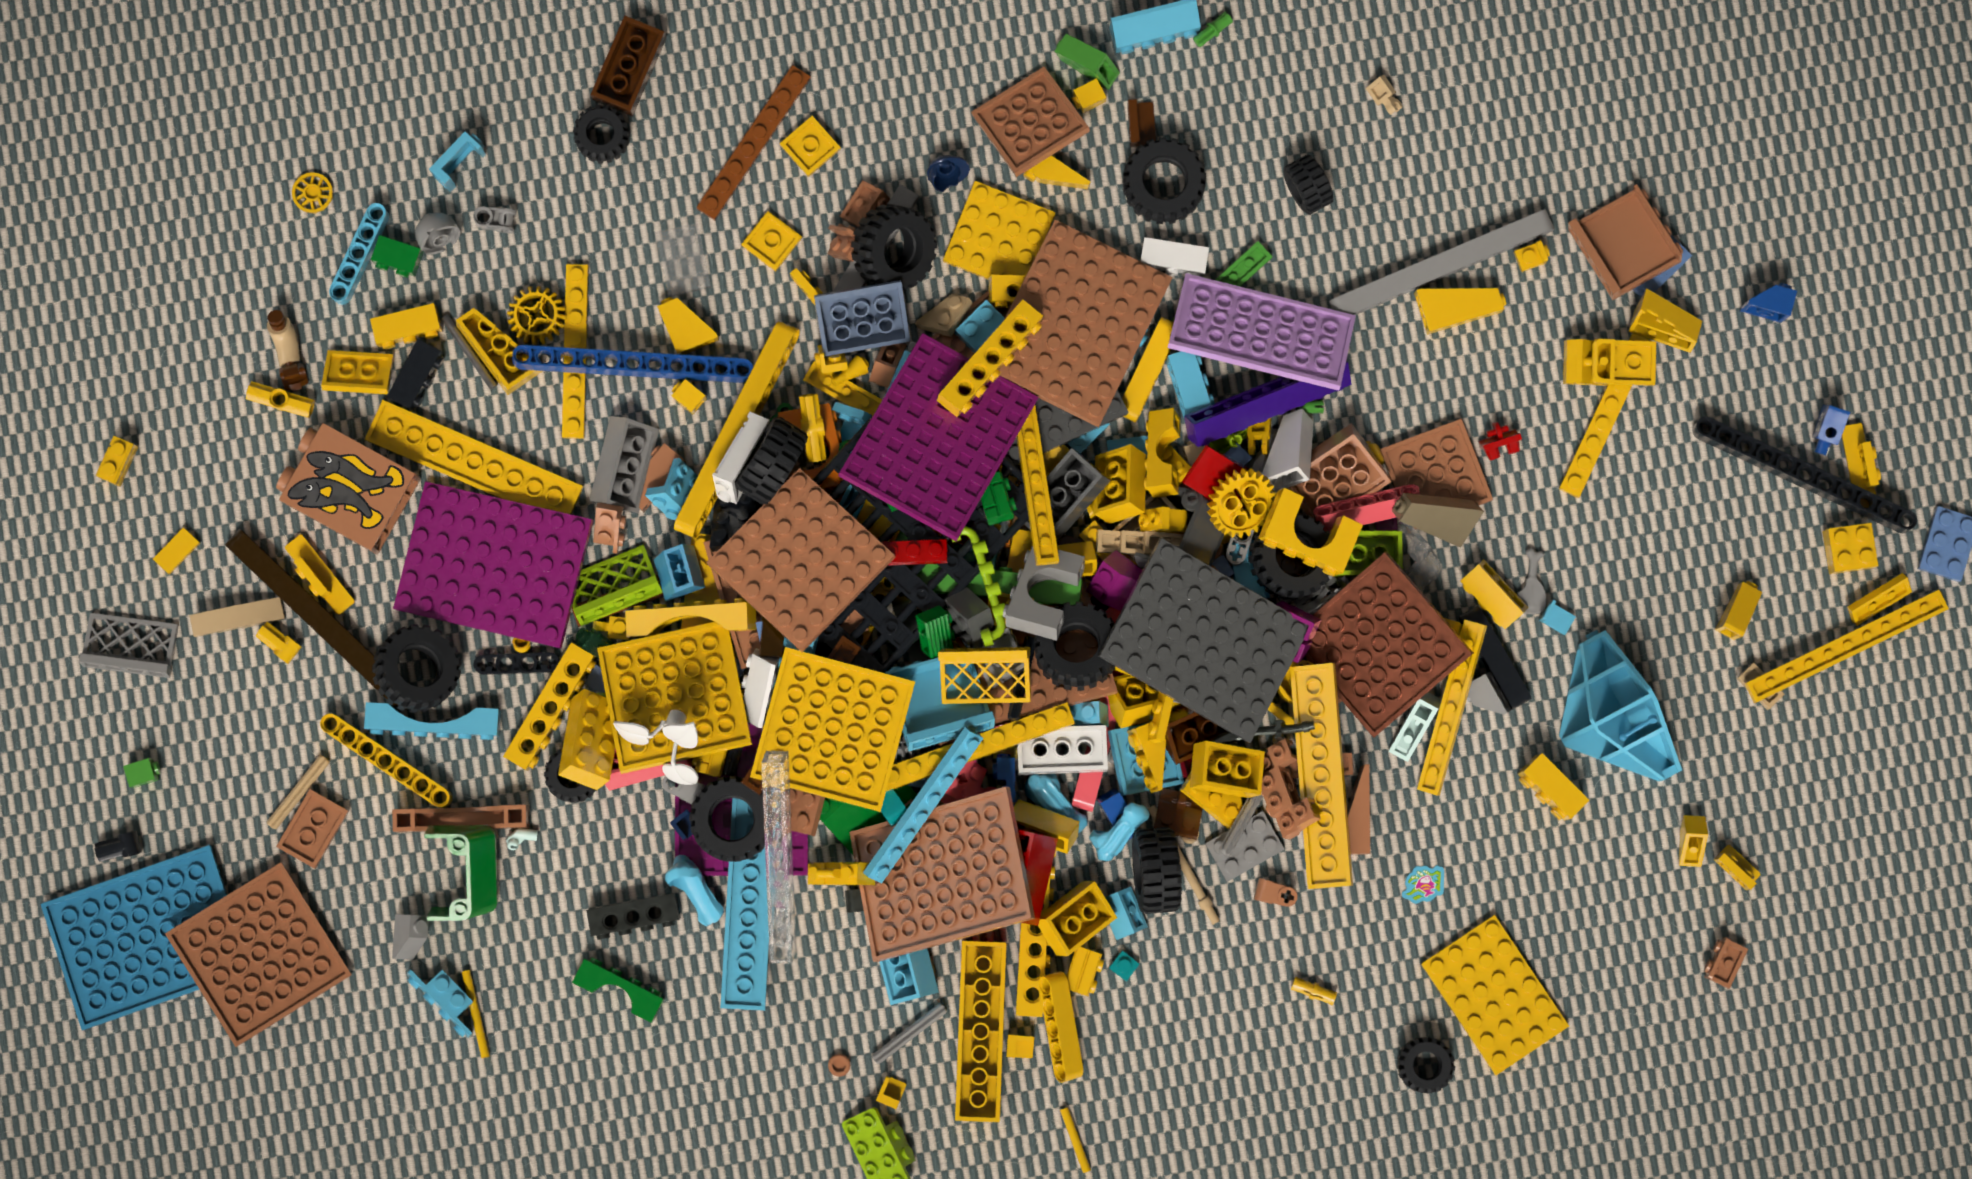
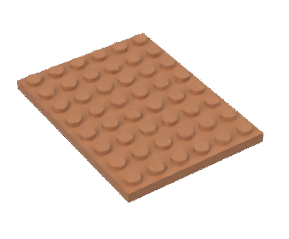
(1092, 321)
(951, 881)

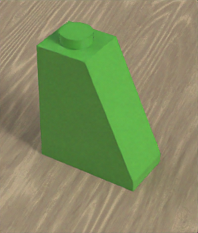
(1087, 60)

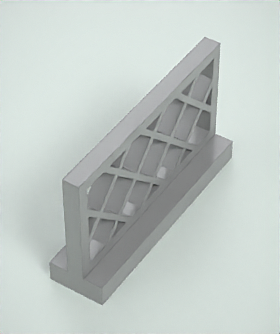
(121, 662)

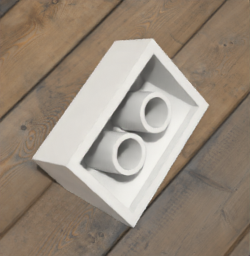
(759, 687)

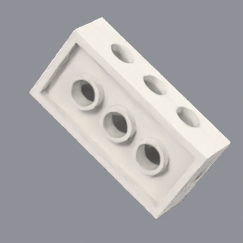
(1073, 761)

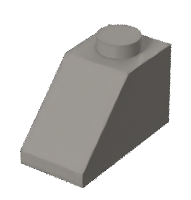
(1487, 695)
(409, 935)

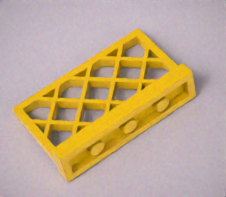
(985, 655)

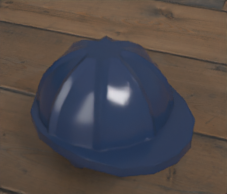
(947, 171)

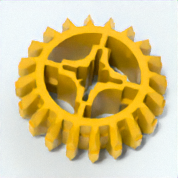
(540, 306)

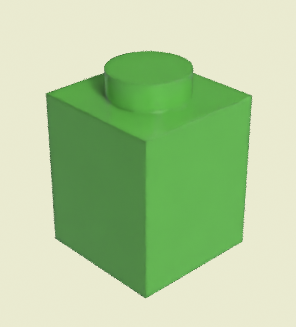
(142, 772)

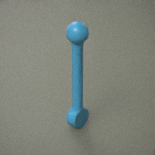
(1651, 720)

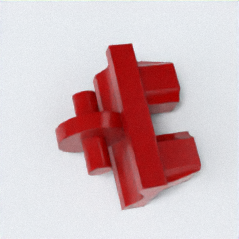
(1499, 438)

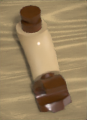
(287, 348)

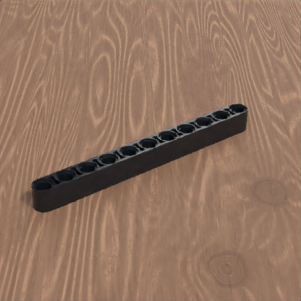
(1815, 475)

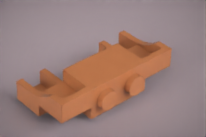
(1281, 793)

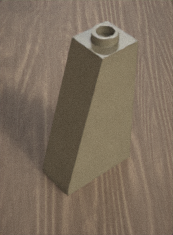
(1439, 516)

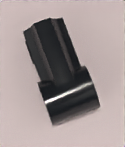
(124, 845)

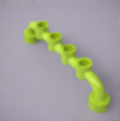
(992, 589)

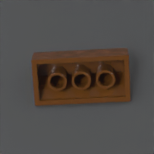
(1186, 729)

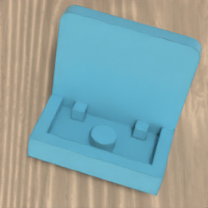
(674, 493)

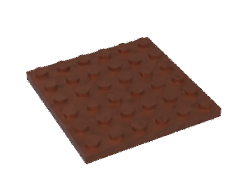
(1384, 644)

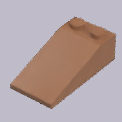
(1359, 814)

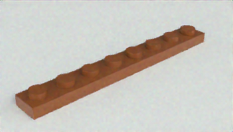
(753, 142)

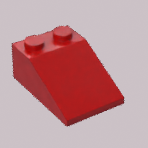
(1208, 469)

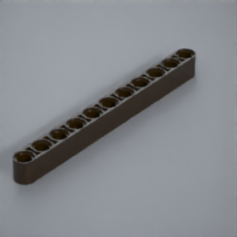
(304, 605)

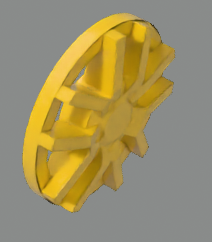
(312, 192)

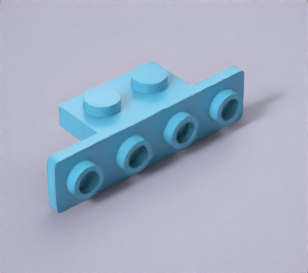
(446, 996)

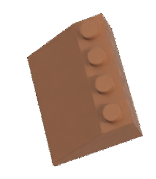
(1341, 470)

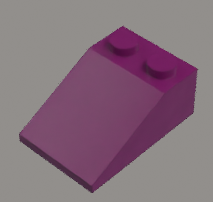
(1114, 580)

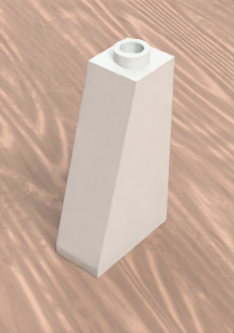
(1291, 451)

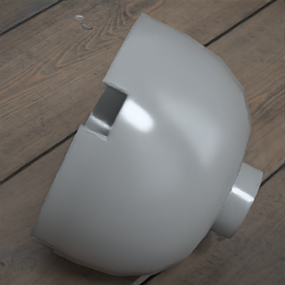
(435, 232)

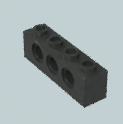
(598, 916)

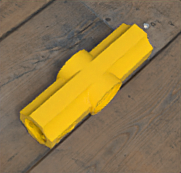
(267, 396)
(813, 425)

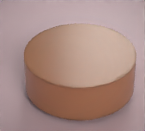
(839, 1065)

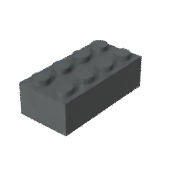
(1072, 489)

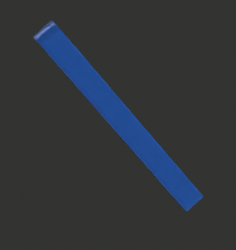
(622, 369)

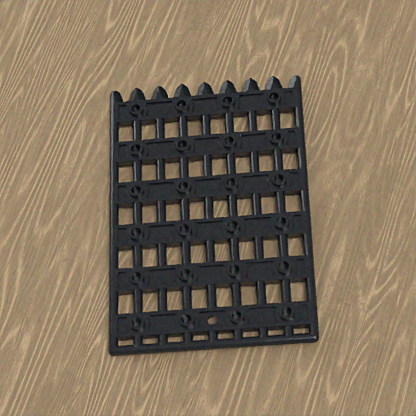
(906, 579)

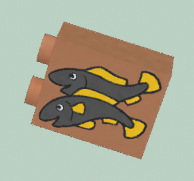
(347, 487)

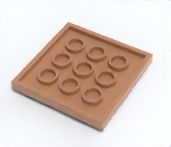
(1030, 121)
(1439, 464)

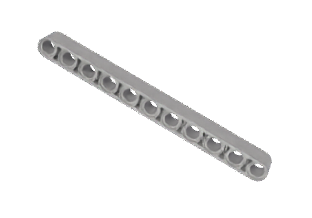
(1444, 264)

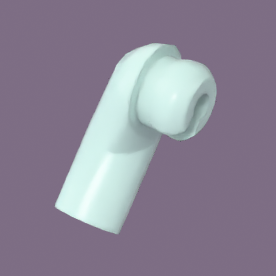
(519, 836)

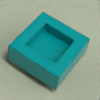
(1124, 966)

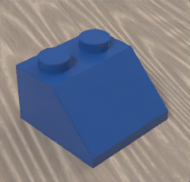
(1772, 304)

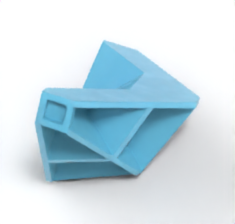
(1610, 699)

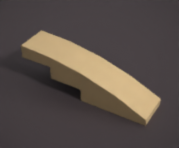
(1132, 541)
(237, 617)

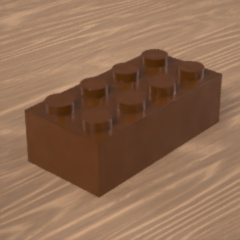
(628, 65)

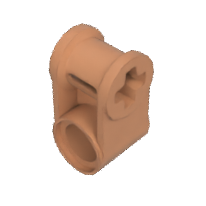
(1271, 892)

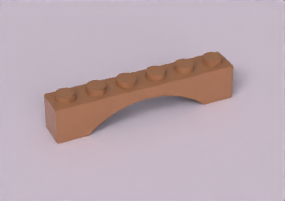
(494, 816)

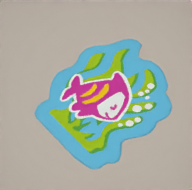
(1424, 884)

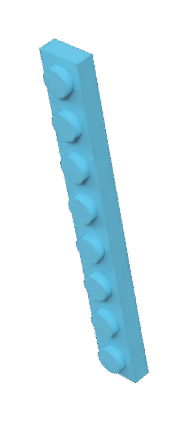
(923, 805)

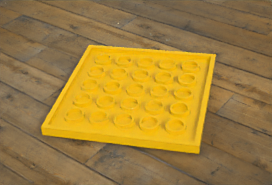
(675, 671)
(836, 726)

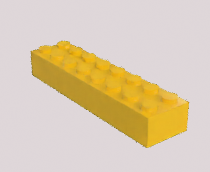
(980, 1031)

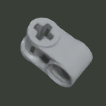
(497, 219)
(685, 792)

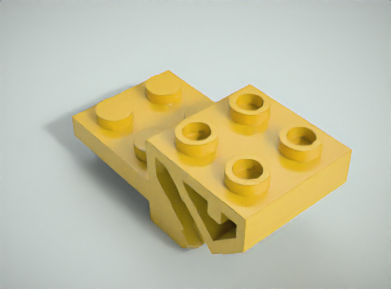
(1609, 362)

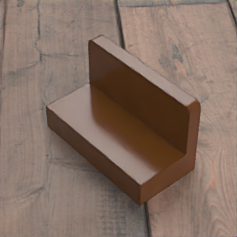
(1140, 122)

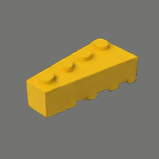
(494, 350)

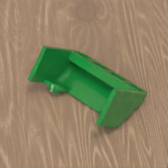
(480, 854)

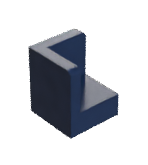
(682, 825)

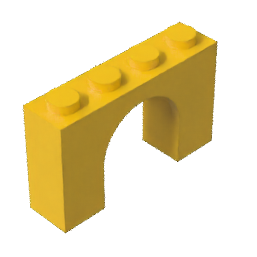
(1280, 533)

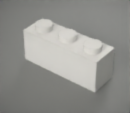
(1174, 257)

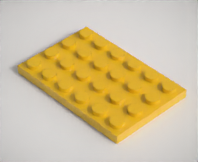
(1494, 995)

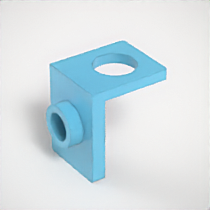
(1557, 618)

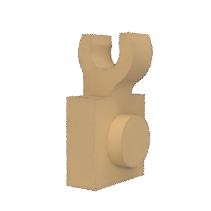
(1382, 93)

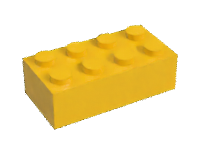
(588, 741)

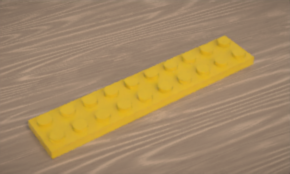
(470, 460)
(1322, 775)

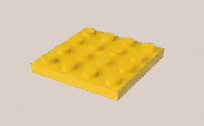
(997, 233)

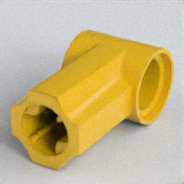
(282, 645)

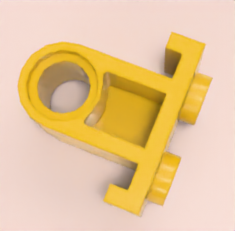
(1163, 520)

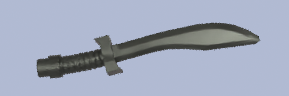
(1280, 729)

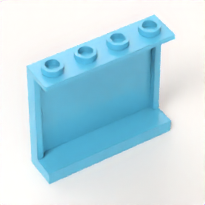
(930, 720)

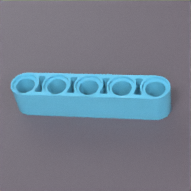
(360, 264)

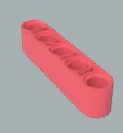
(1364, 508)

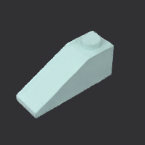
(1415, 726)

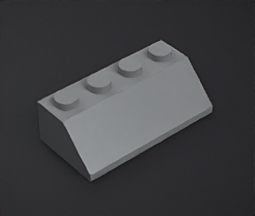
(624, 463)

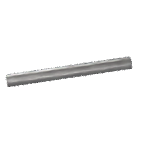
(469, 352)

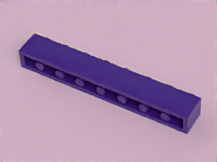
(1253, 407)

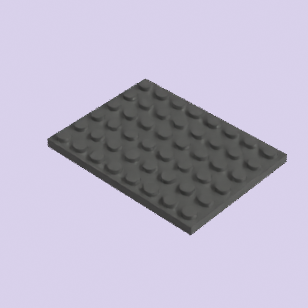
(1204, 640)

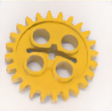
(1224, 513)

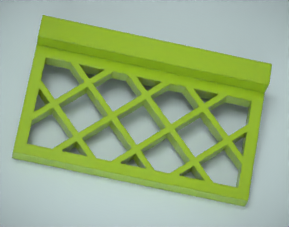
(617, 598)

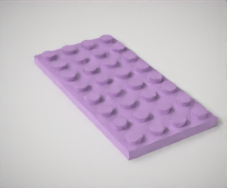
(1262, 331)

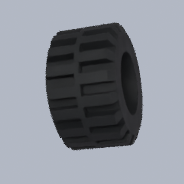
(601, 116)
(1308, 184)
(556, 786)
(1445, 1065)

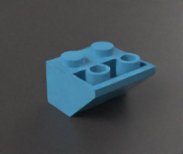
(679, 571)

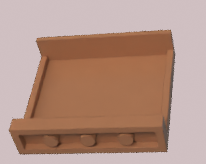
(1626, 243)

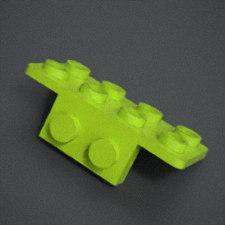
(879, 1147)

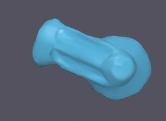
(1046, 792)
(1113, 841)
(689, 878)

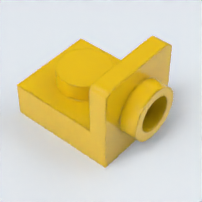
(1532, 256)
(830, 363)

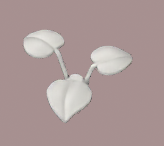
(675, 730)

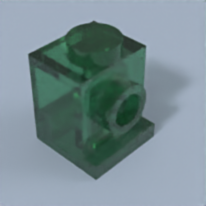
(591, 640)

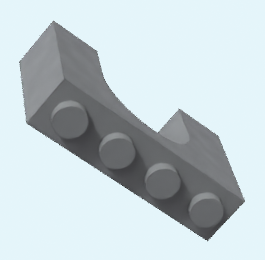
(1030, 616)

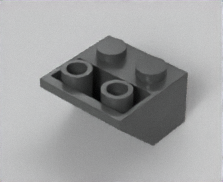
(969, 617)

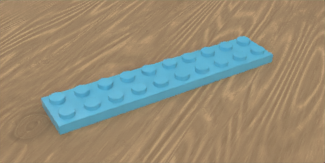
(745, 924)

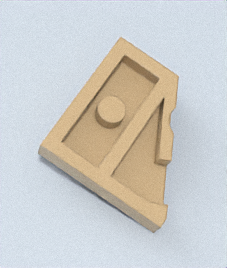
(945, 316)

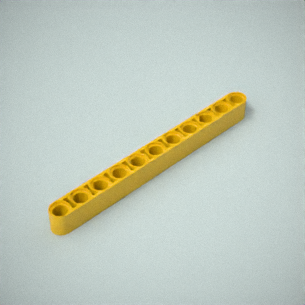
(751, 399)

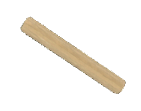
(298, 792)

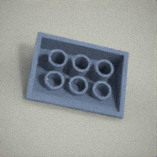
(862, 318)

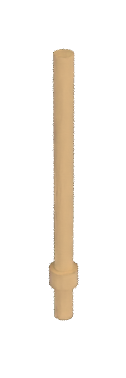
(1204, 902)

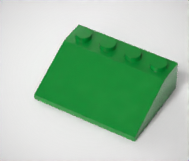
(845, 817)

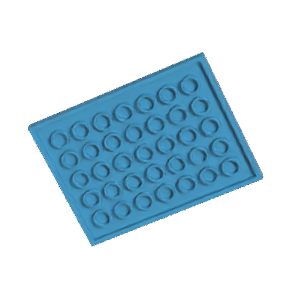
(116, 940)

